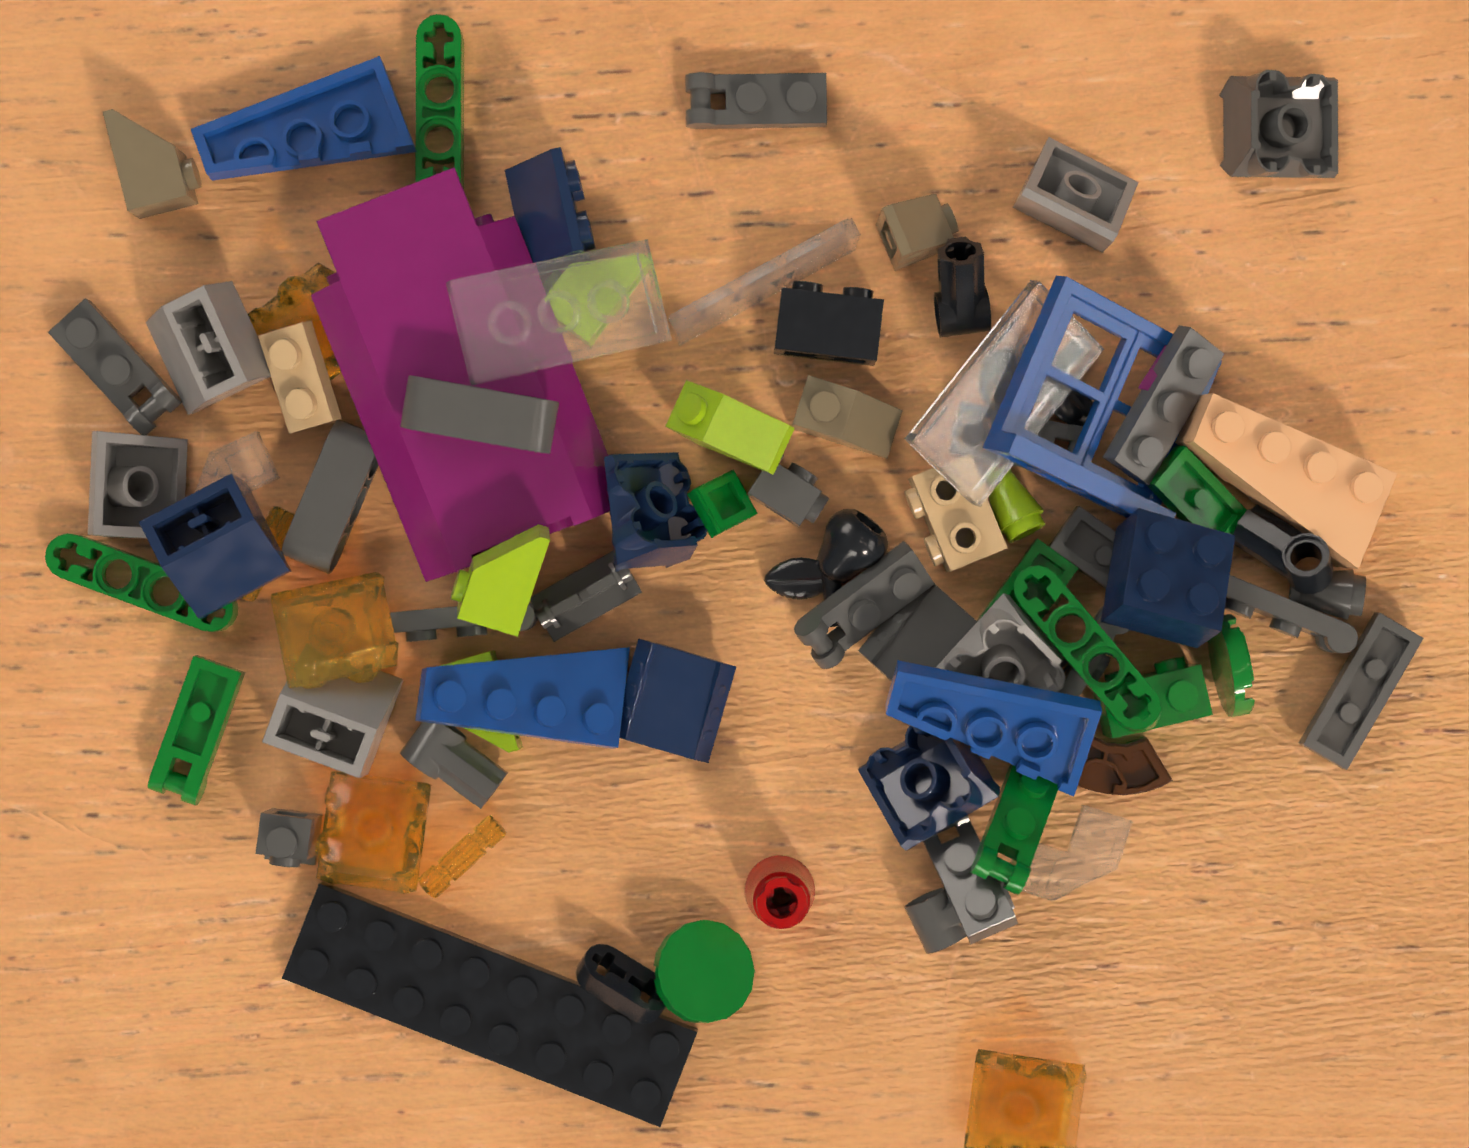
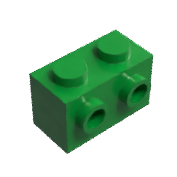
(1177, 685)

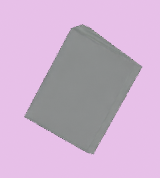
(1076, 195)
(133, 480)

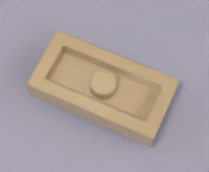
(300, 376)

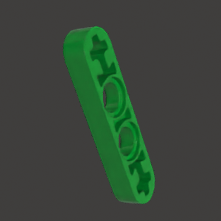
(445, 114)
(137, 591)
(1092, 644)

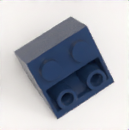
(545, 206)
(215, 545)

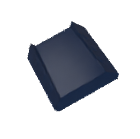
(651, 510)
(674, 700)
(926, 784)

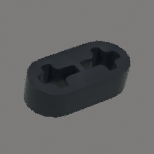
(621, 984)

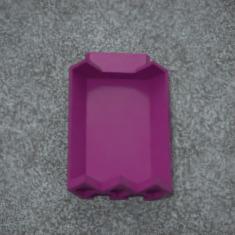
(394, 320)

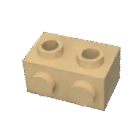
(957, 528)

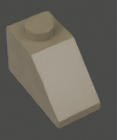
(150, 169)
(915, 229)
(846, 417)

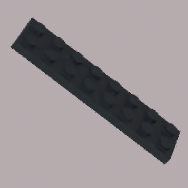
(487, 1003)

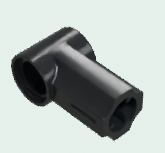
(962, 298)
(1282, 547)

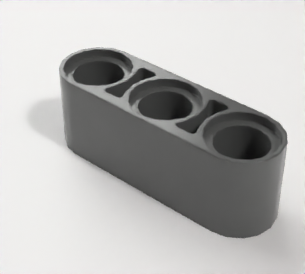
(479, 414)
(332, 498)

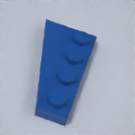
(317, 124)
(541, 697)
(1020, 724)

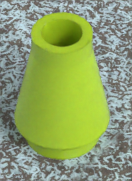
(1015, 509)

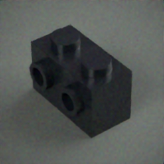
(829, 324)

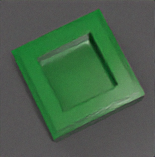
(722, 503)

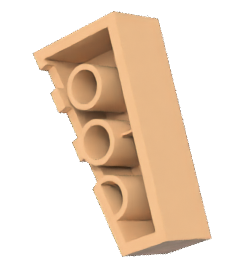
(1291, 474)

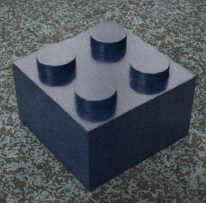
(1168, 578)

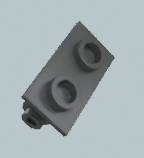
(583, 596)

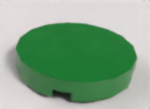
(1231, 668)
(703, 971)

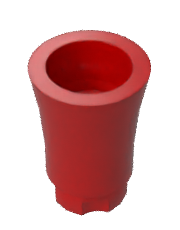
(775, 873)

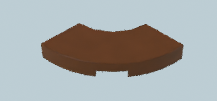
(1123, 768)

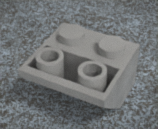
(208, 345)
(335, 723)

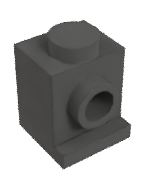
(789, 493)
(288, 837)

